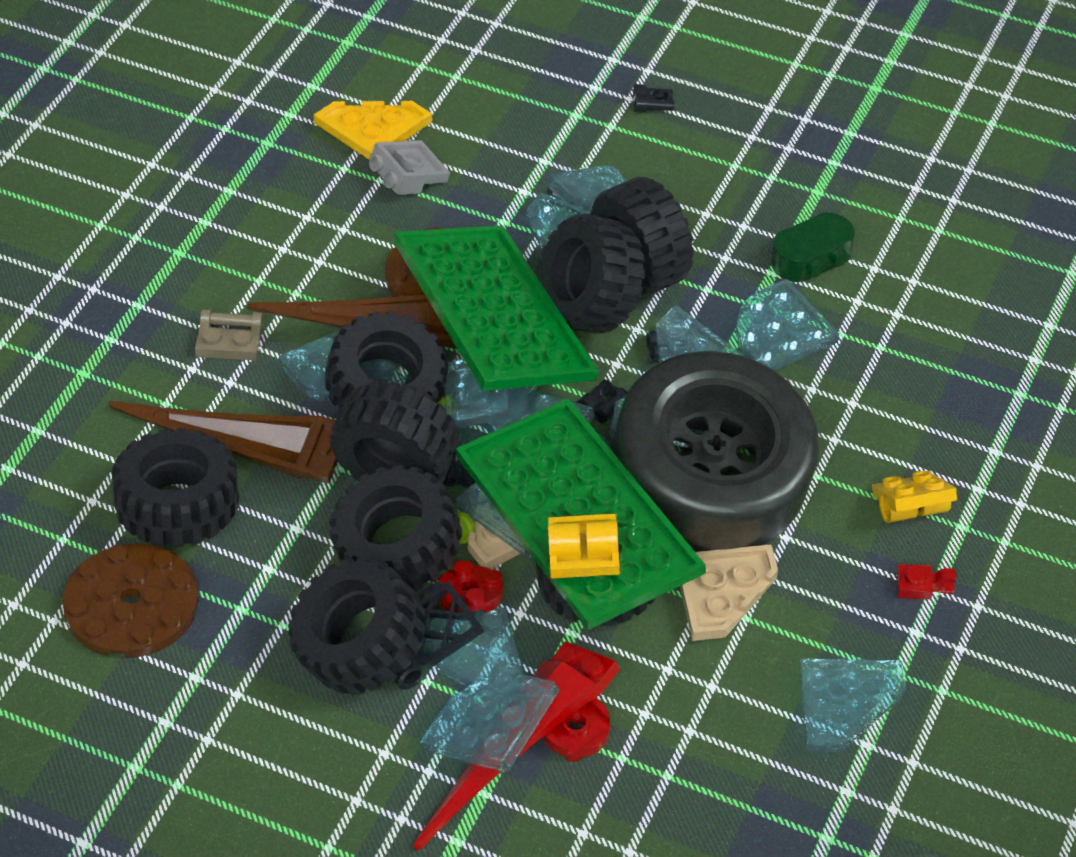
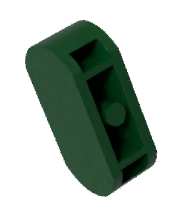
(812, 247)

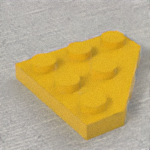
(372, 123)

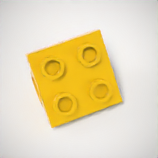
(913, 496)
(583, 546)

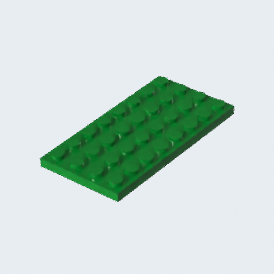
(494, 307)
(563, 469)

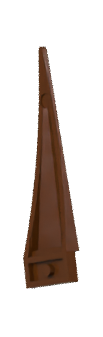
(343, 311)
(284, 443)

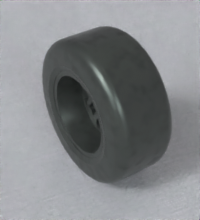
(725, 397)

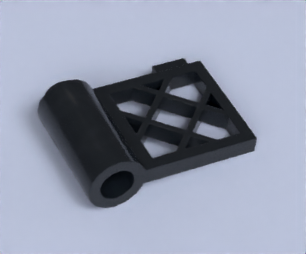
(421, 662)

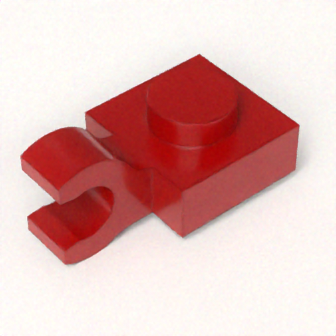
(920, 582)

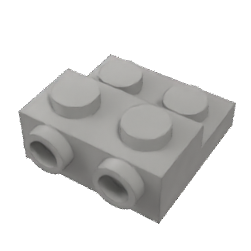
(407, 166)

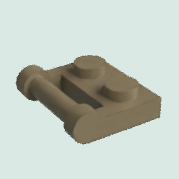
(228, 342)

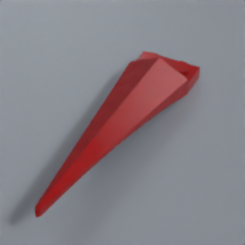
(580, 679)

